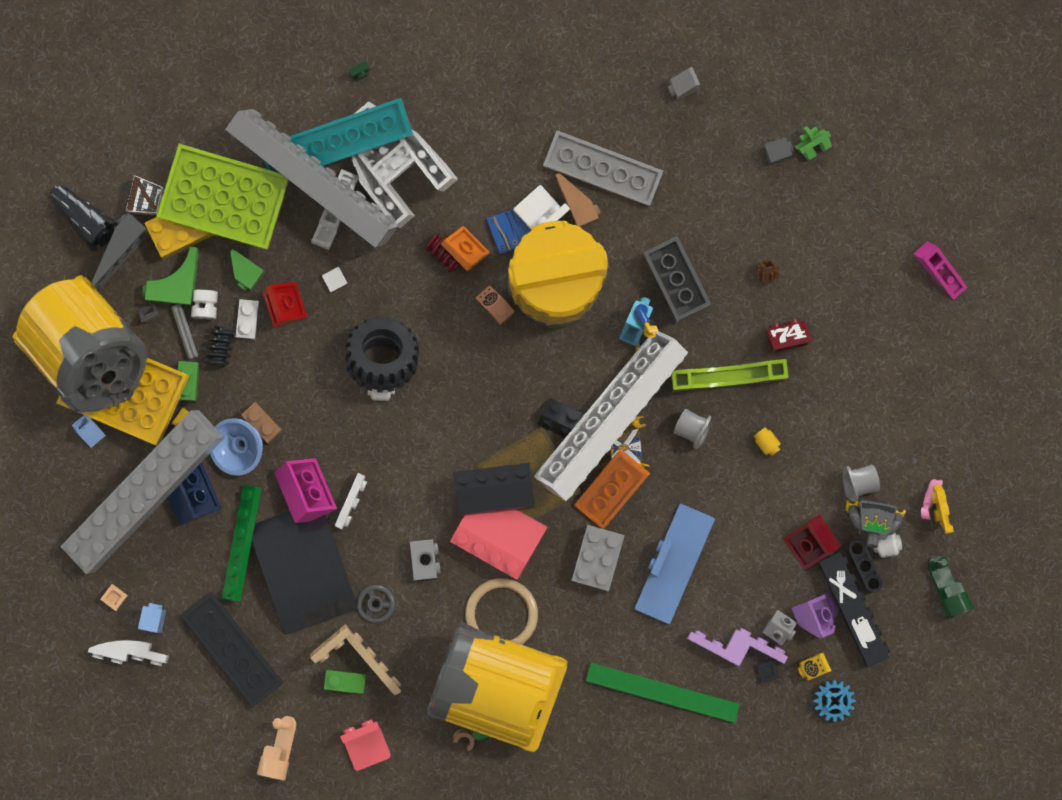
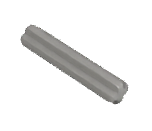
(184, 331)

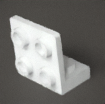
(539, 208)

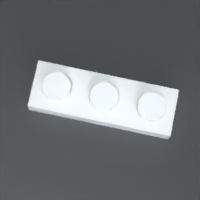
(351, 501)

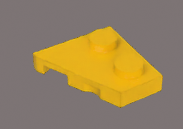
(942, 511)

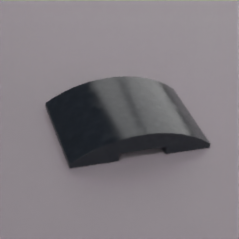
(303, 571)

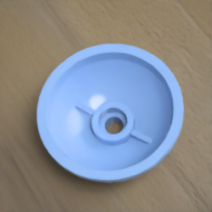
(230, 454)

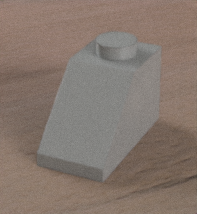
(684, 84)

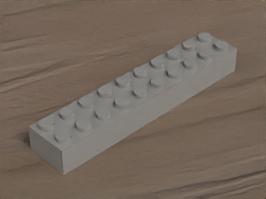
(312, 177)
(142, 492)

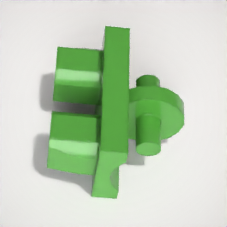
(820, 138)

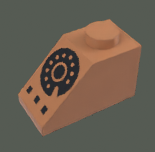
(495, 305)

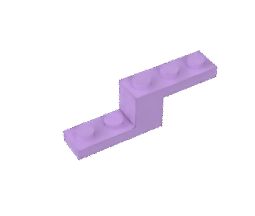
(738, 646)

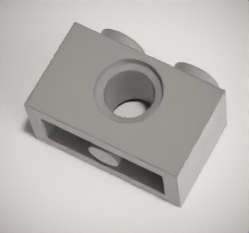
(420, 571)

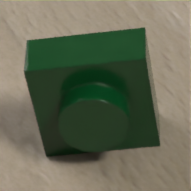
(360, 71)

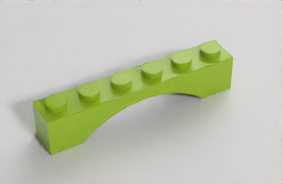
(729, 376)

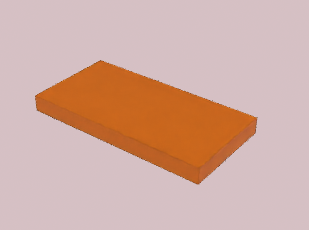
(612, 489)

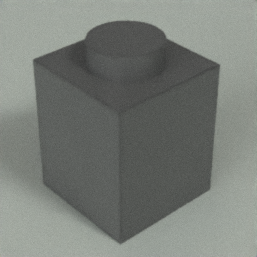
(778, 150)

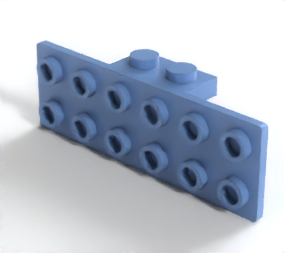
(674, 563)

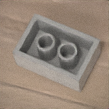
(597, 558)

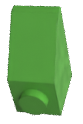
(245, 271)
(344, 681)

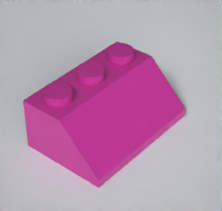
(305, 490)

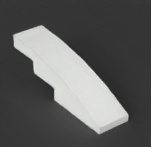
(328, 222)

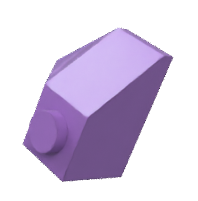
(817, 615)

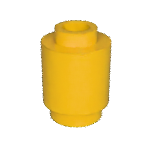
(767, 441)

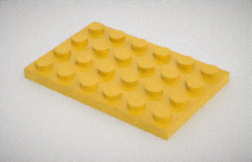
(150, 407)

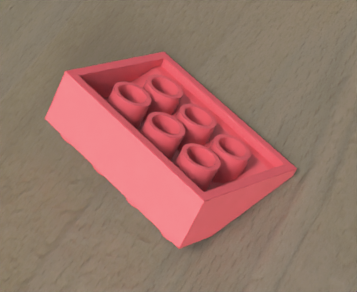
(500, 539)

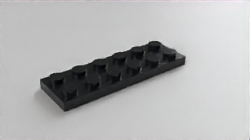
(232, 649)

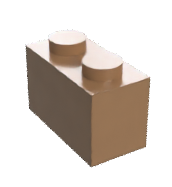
(262, 422)

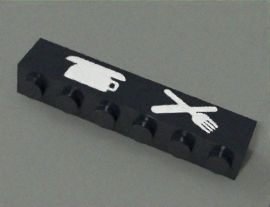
(854, 610)

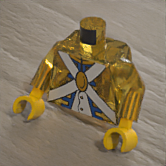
(629, 442)

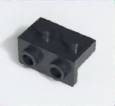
(559, 418)

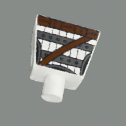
(144, 197)

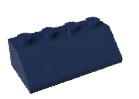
(194, 497)

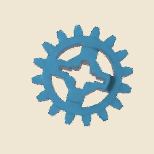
(828, 694)

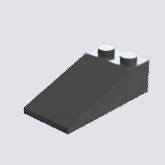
(124, 241)

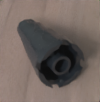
(87, 221)

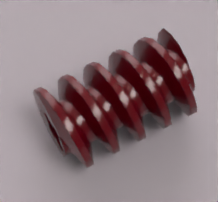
(443, 255)

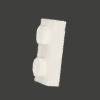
(247, 319)

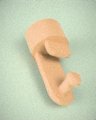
(275, 759)

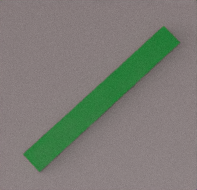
(662, 692)

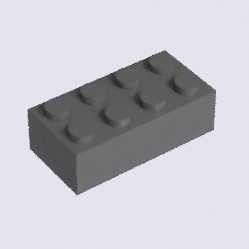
(676, 279)

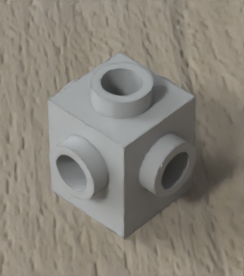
(780, 628)

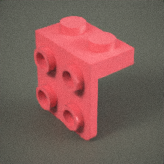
(366, 745)

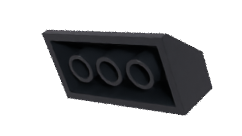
(494, 489)

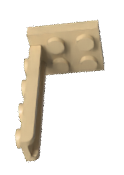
(337, 640)

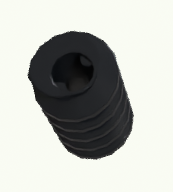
(220, 347)

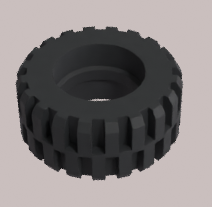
(385, 333)

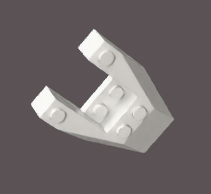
(387, 162)

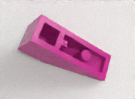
(940, 269)

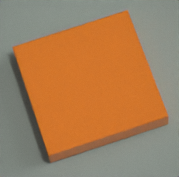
(465, 248)

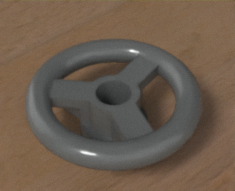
(369, 590)

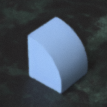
(88, 430)

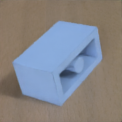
(152, 618)

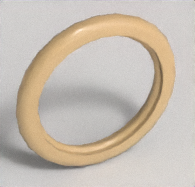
(510, 584)

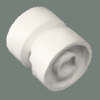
(206, 298)

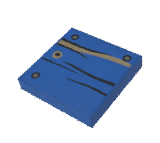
(507, 230)

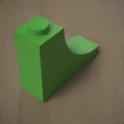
(177, 287)

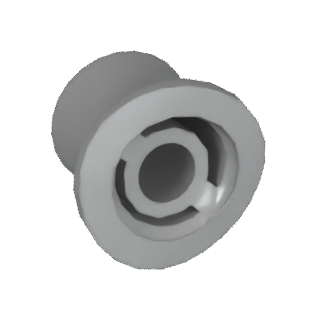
(692, 427)
(860, 482)

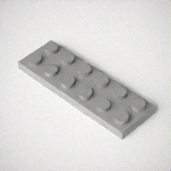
(603, 168)

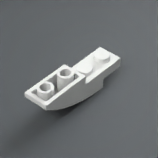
(120, 651)

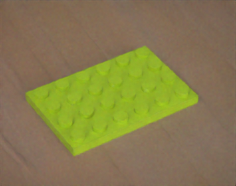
(223, 196)

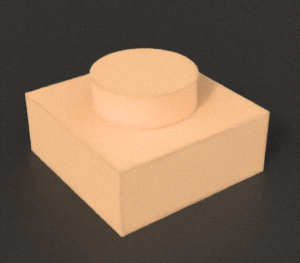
(114, 597)

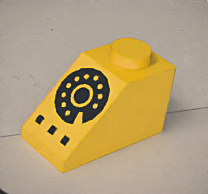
(813, 666)

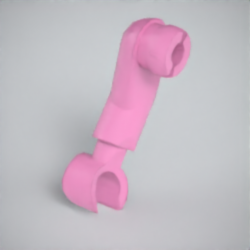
(927, 504)

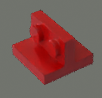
(284, 303)

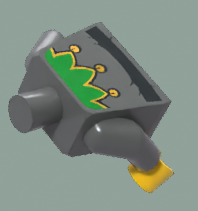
(874, 520)

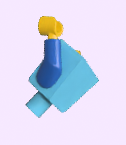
(637, 322)

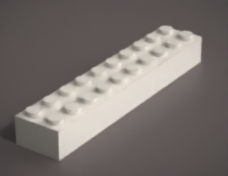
(610, 415)

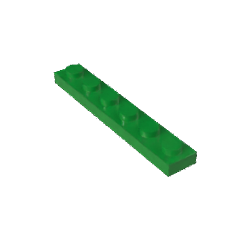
(241, 543)

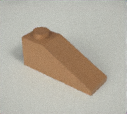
(580, 205)

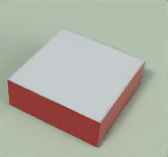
(334, 279)

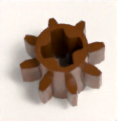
(767, 272)

